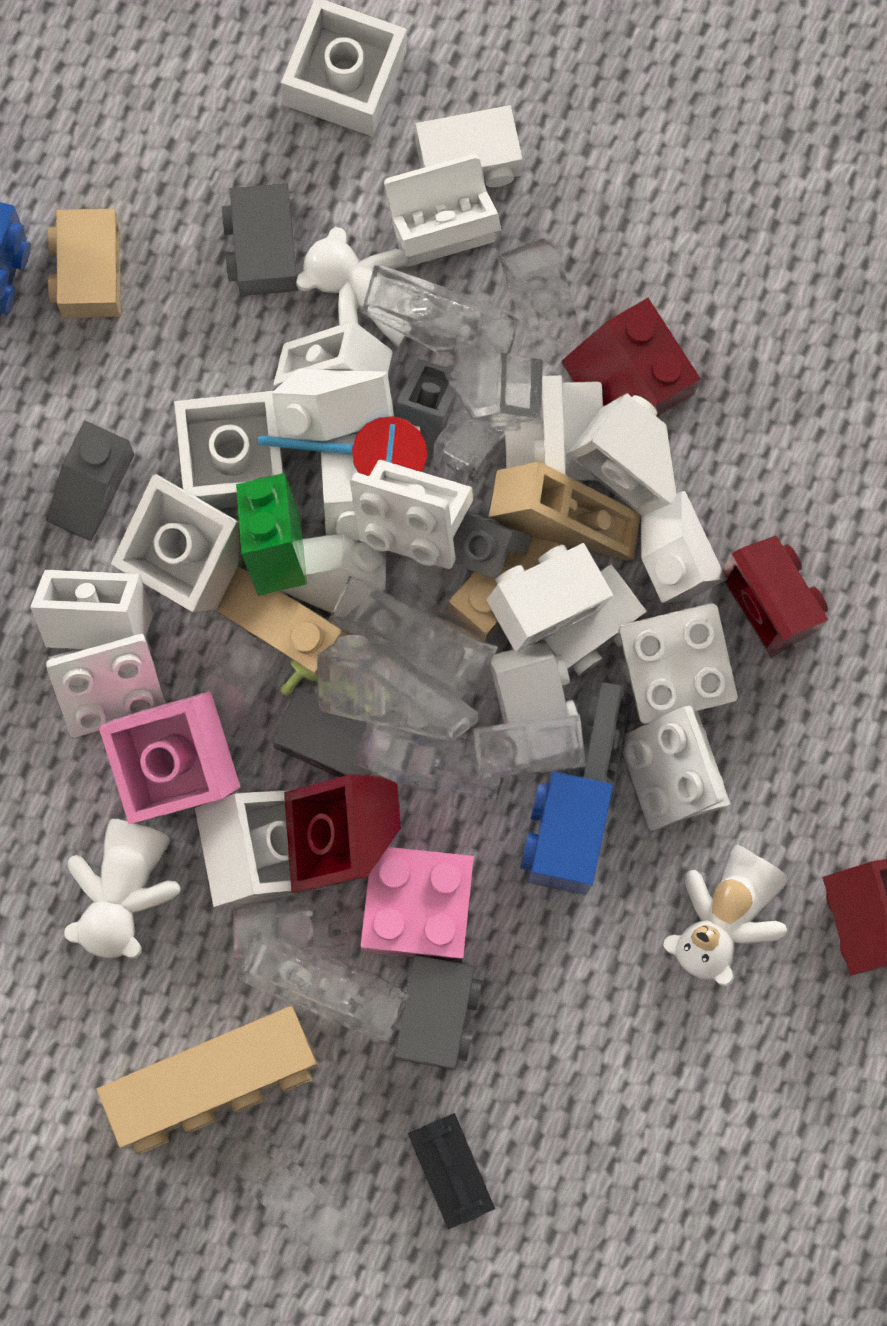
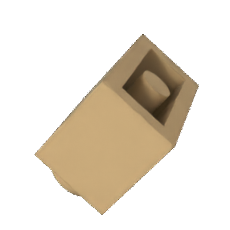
(86, 263)

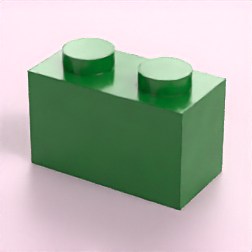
(271, 534)

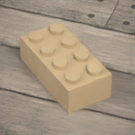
(207, 1079)

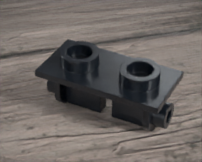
(451, 1171)

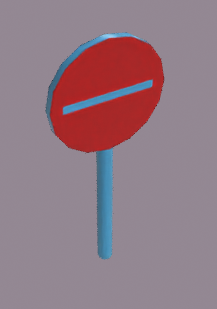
(381, 439)

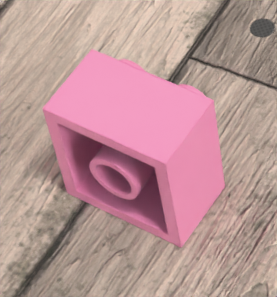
(169, 757)
(418, 904)

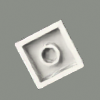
(344, 66)
(221, 444)

